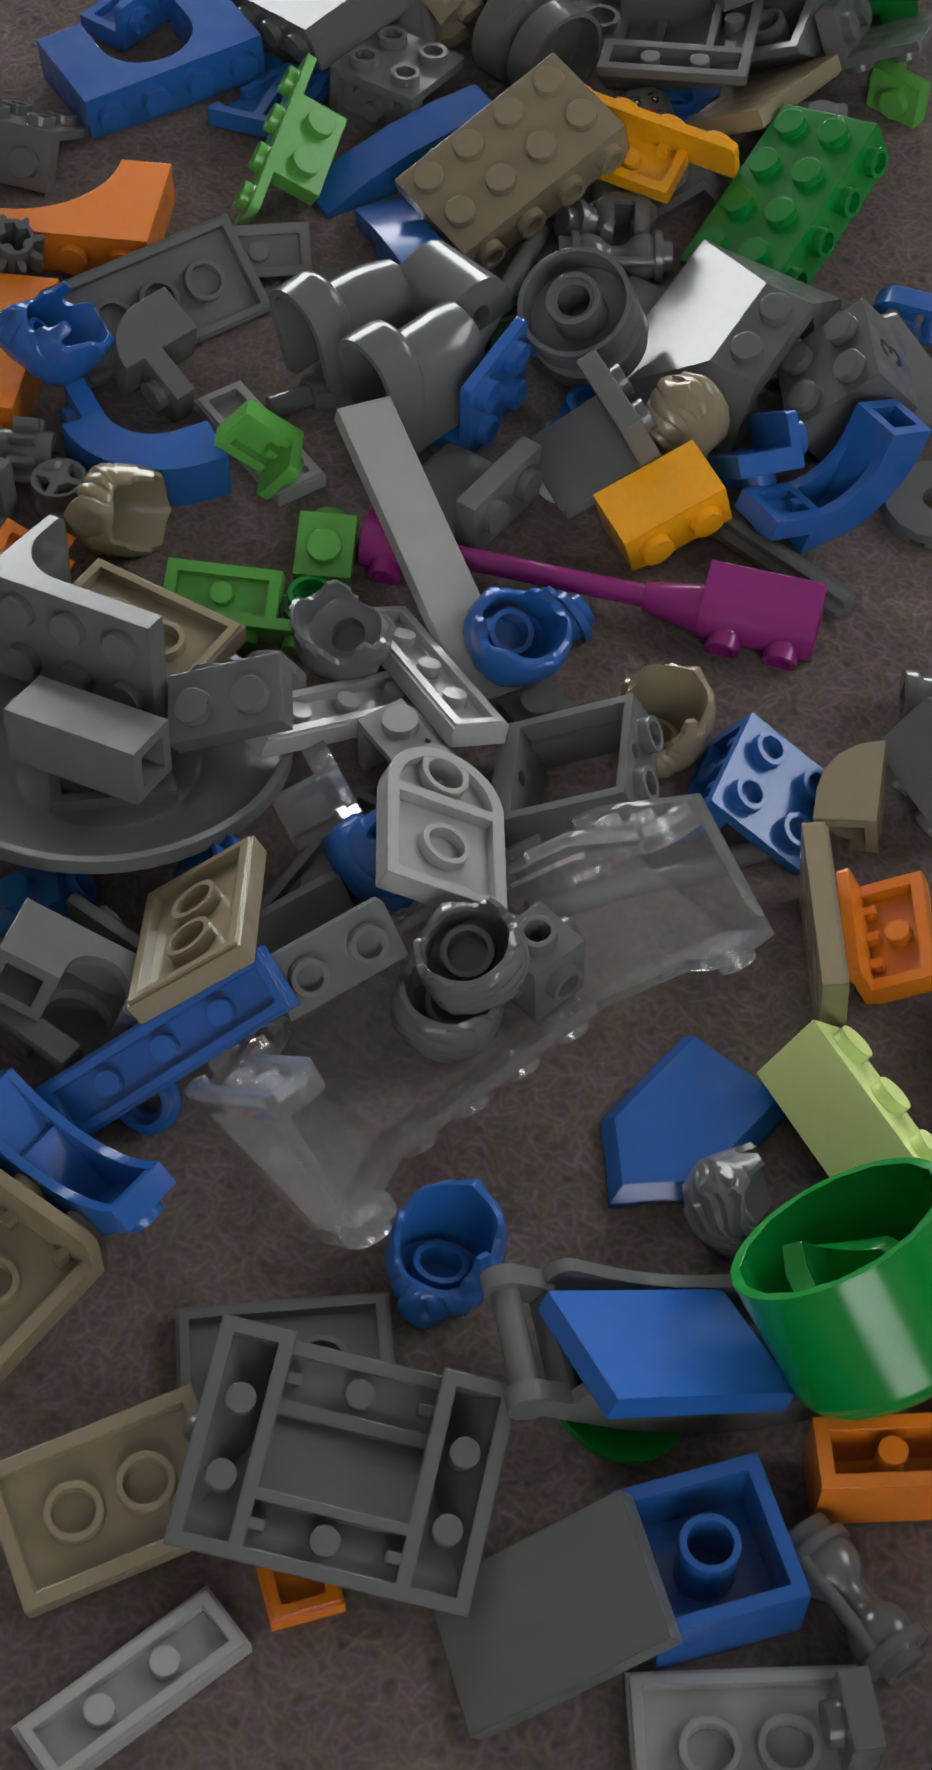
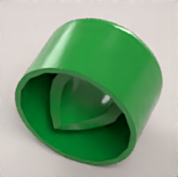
(848, 1289)

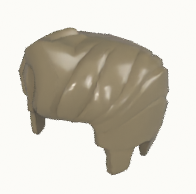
(688, 409)
(120, 510)
(684, 709)

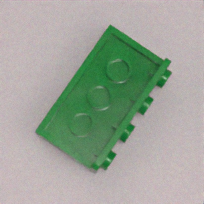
(797, 191)

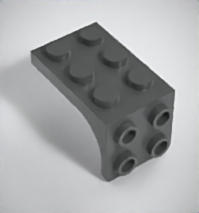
(74, 632)

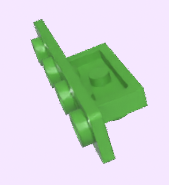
(297, 148)
(237, 592)

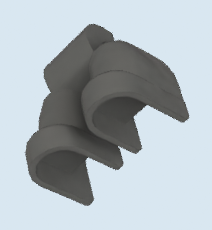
(394, 332)

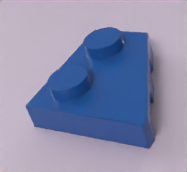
(257, 99)

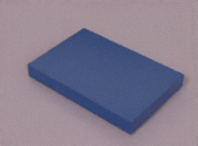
(665, 1352)

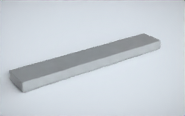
(414, 528)

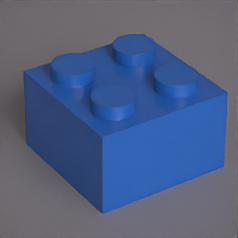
(722, 1557)

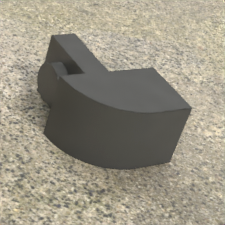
(149, 346)

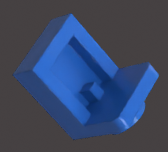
(43, 887)

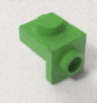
(897, 92)
(264, 444)
(326, 544)

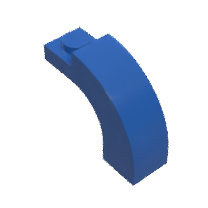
(185, 457)
(847, 485)

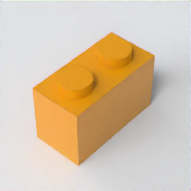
(663, 506)

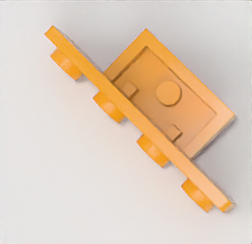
(663, 148)

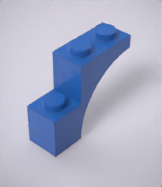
(74, 1168)

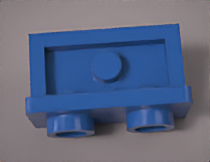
(124, 21)
(777, 446)

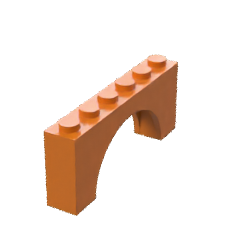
(107, 222)

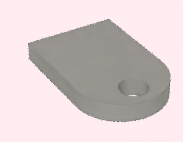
(435, 838)

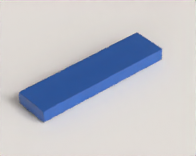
(169, 1046)

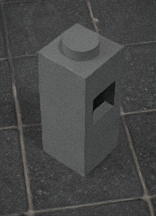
(88, 739)

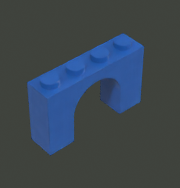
(112, 94)

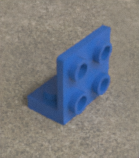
(492, 390)
(759, 787)

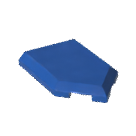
(677, 1115)

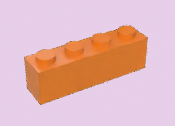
(870, 1468)

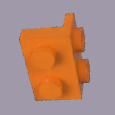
(887, 935)

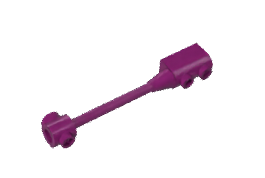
(730, 610)

